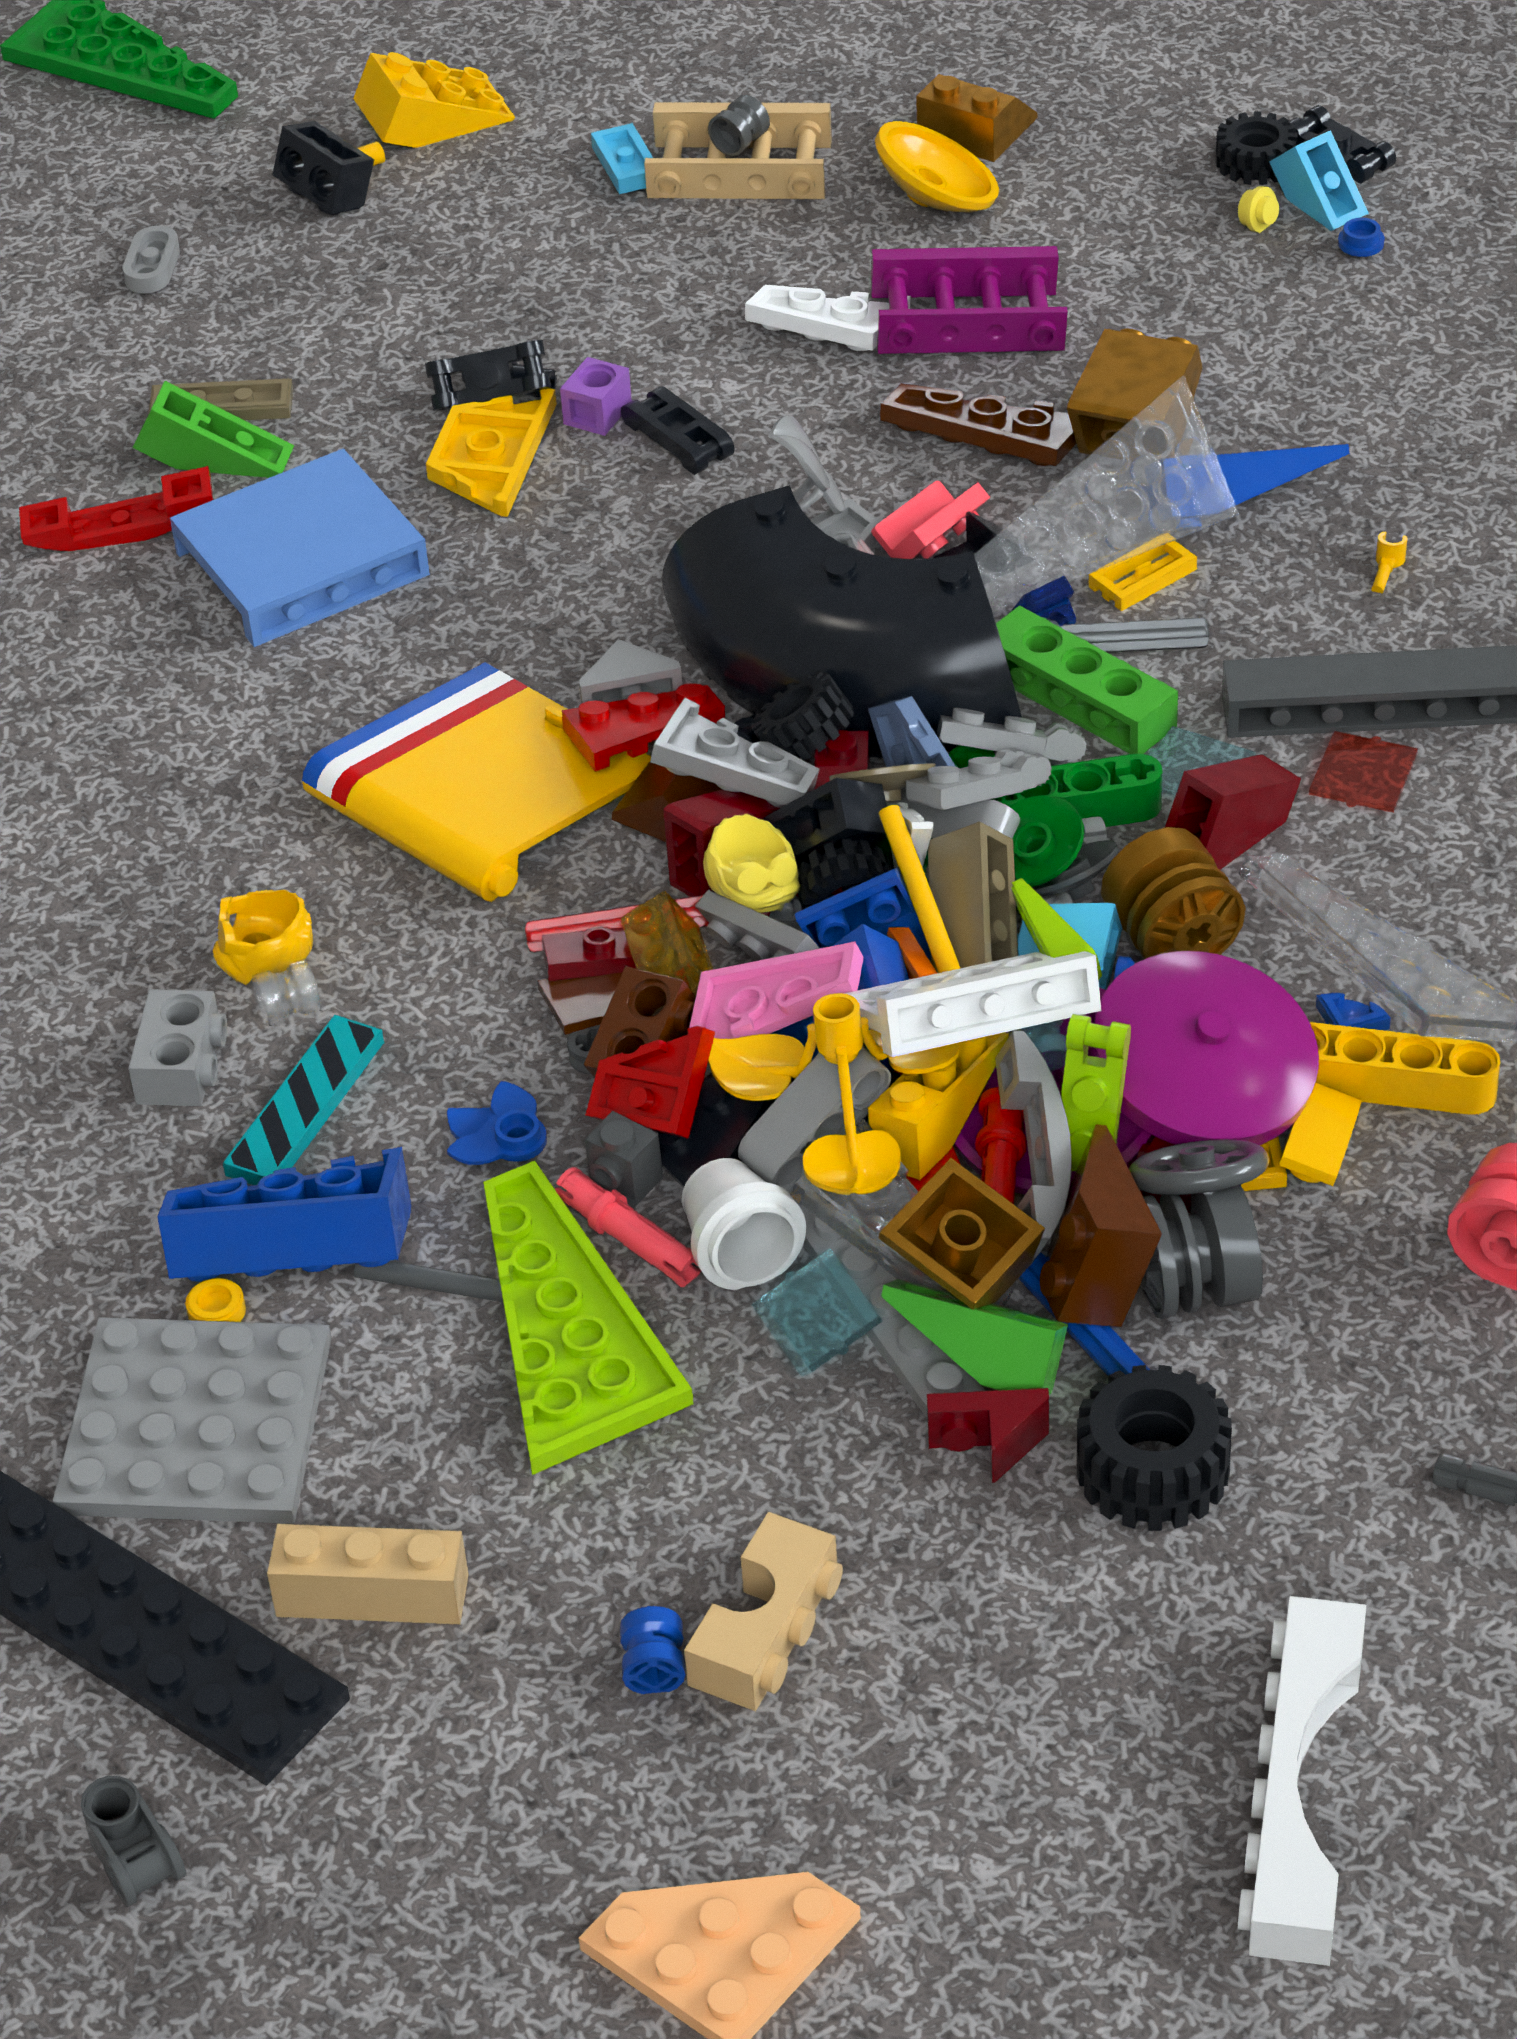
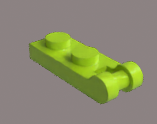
(1093, 1084)

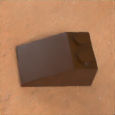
(1100, 1240)

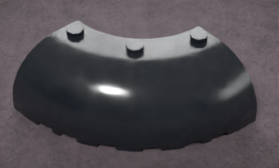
(779, 599)

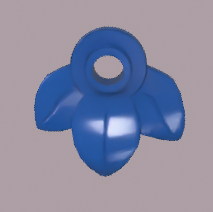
(500, 1132)

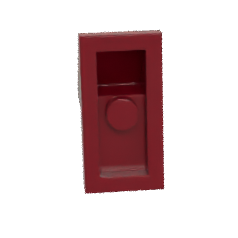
(1003, 1419)

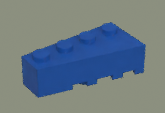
(288, 1220)

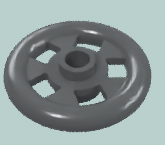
(1199, 1166)

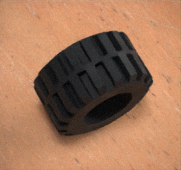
(1153, 1483)

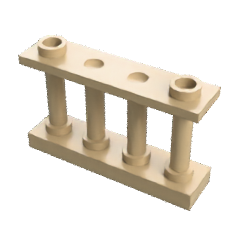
(758, 177)

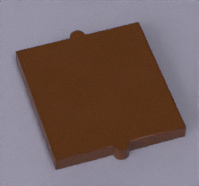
(579, 1001)

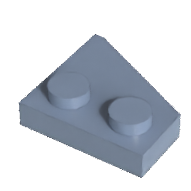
(906, 735)

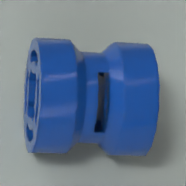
(651, 1660)

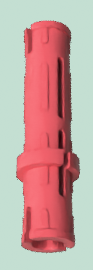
(612, 1214)

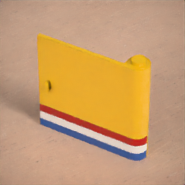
(467, 778)

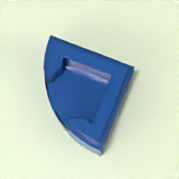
(1344, 1012)

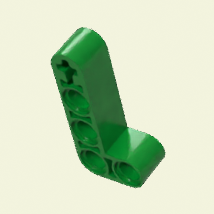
(1113, 788)

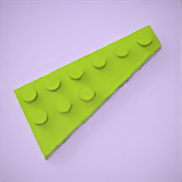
(575, 1337)

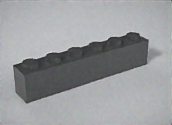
(1370, 691)

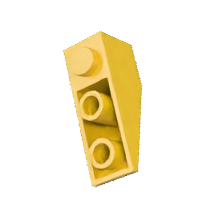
(932, 1107)

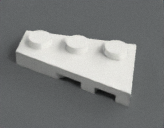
(807, 311)

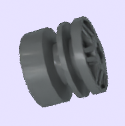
(1208, 1246)

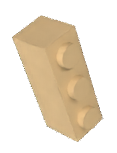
(368, 1574)

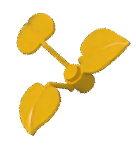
(764, 1067)

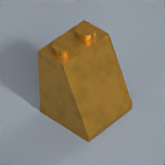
(1124, 378)

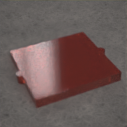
(1363, 771)

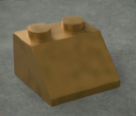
(973, 115)
(964, 1236)

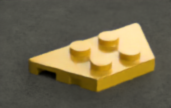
(489, 448)

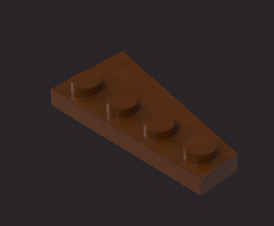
(985, 421)

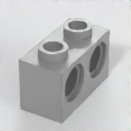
(177, 1047)

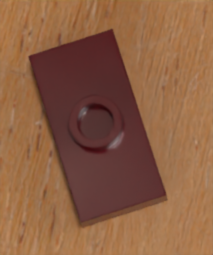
(586, 953)

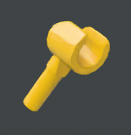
(1388, 557)

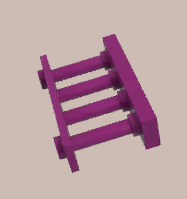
(968, 273)

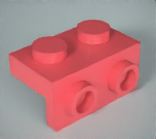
(926, 519)

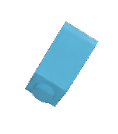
(1319, 182)

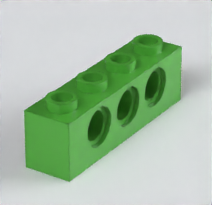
(1086, 683)

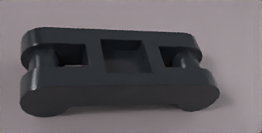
(1358, 152)
(488, 375)
(678, 429)

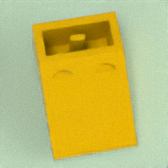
(426, 101)

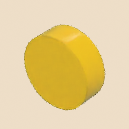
(216, 1301)

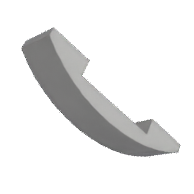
(1029, 1086)

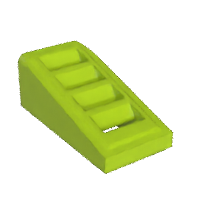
(1047, 928)

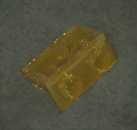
(666, 940)

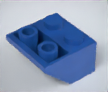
(875, 903)

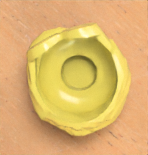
(751, 864)

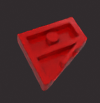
(654, 1083)

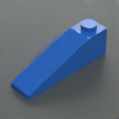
(1260, 471)

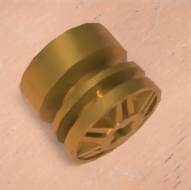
(1172, 895)

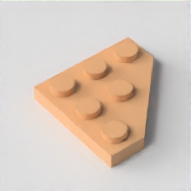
(721, 1949)

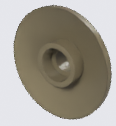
(892, 778)

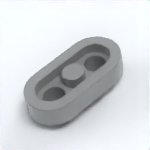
(151, 259)

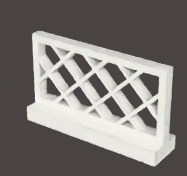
(980, 1000)

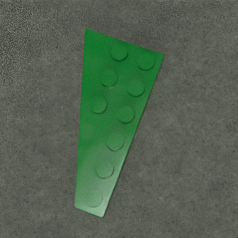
(117, 54)

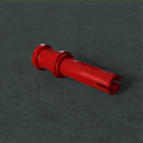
(1000, 1143)

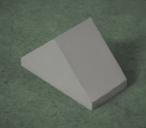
(629, 670)

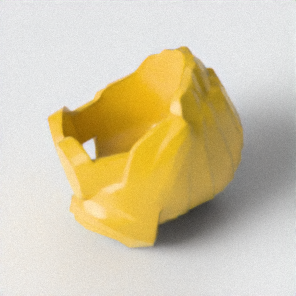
(266, 934)

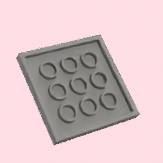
(194, 1420)

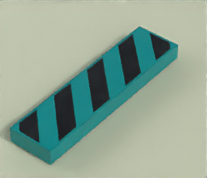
(304, 1100)

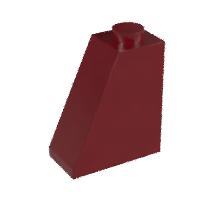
(1233, 804)
(690, 829)

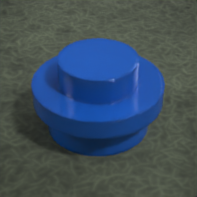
(1361, 237)

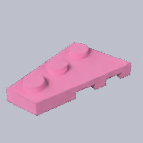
(773, 991)

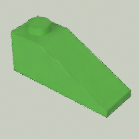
(197, 434)
(990, 1343)

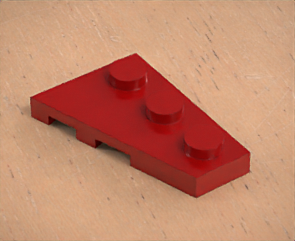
(631, 723)

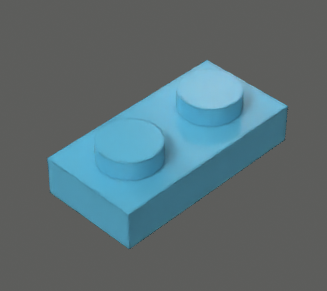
(622, 156)

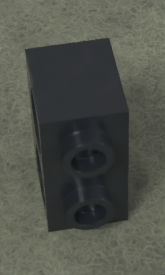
(322, 167)
(830, 814)

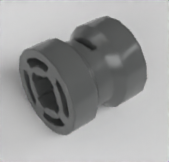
(738, 125)

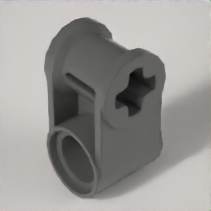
(134, 1847)

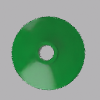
(1045, 838)

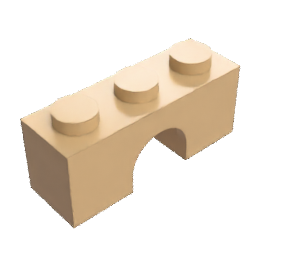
(747, 1652)

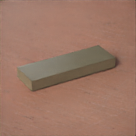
(243, 398)

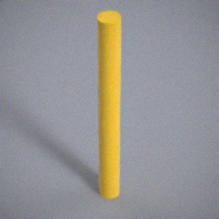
(918, 889)

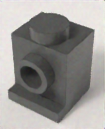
(624, 1157)

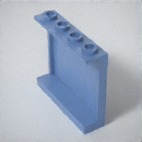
(302, 545)

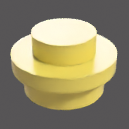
(1258, 208)

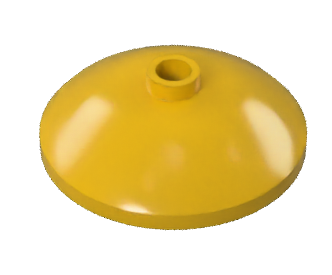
(935, 168)

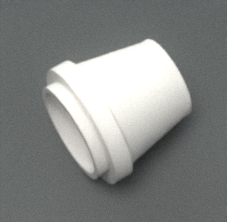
(741, 1224)

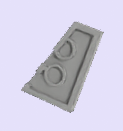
(719, 755)

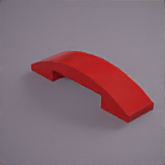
(127, 521)

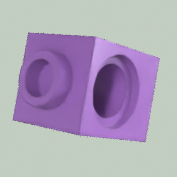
(595, 395)

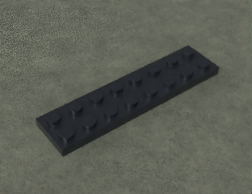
(157, 1638)

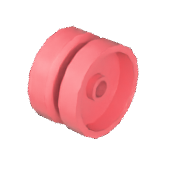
(1485, 1219)

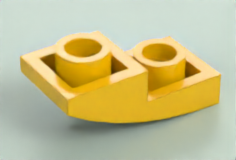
(1321, 1135)

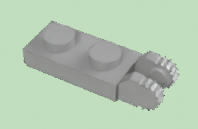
(969, 730)
(982, 780)

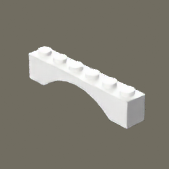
(1295, 1883)

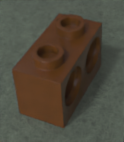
(630, 1019)

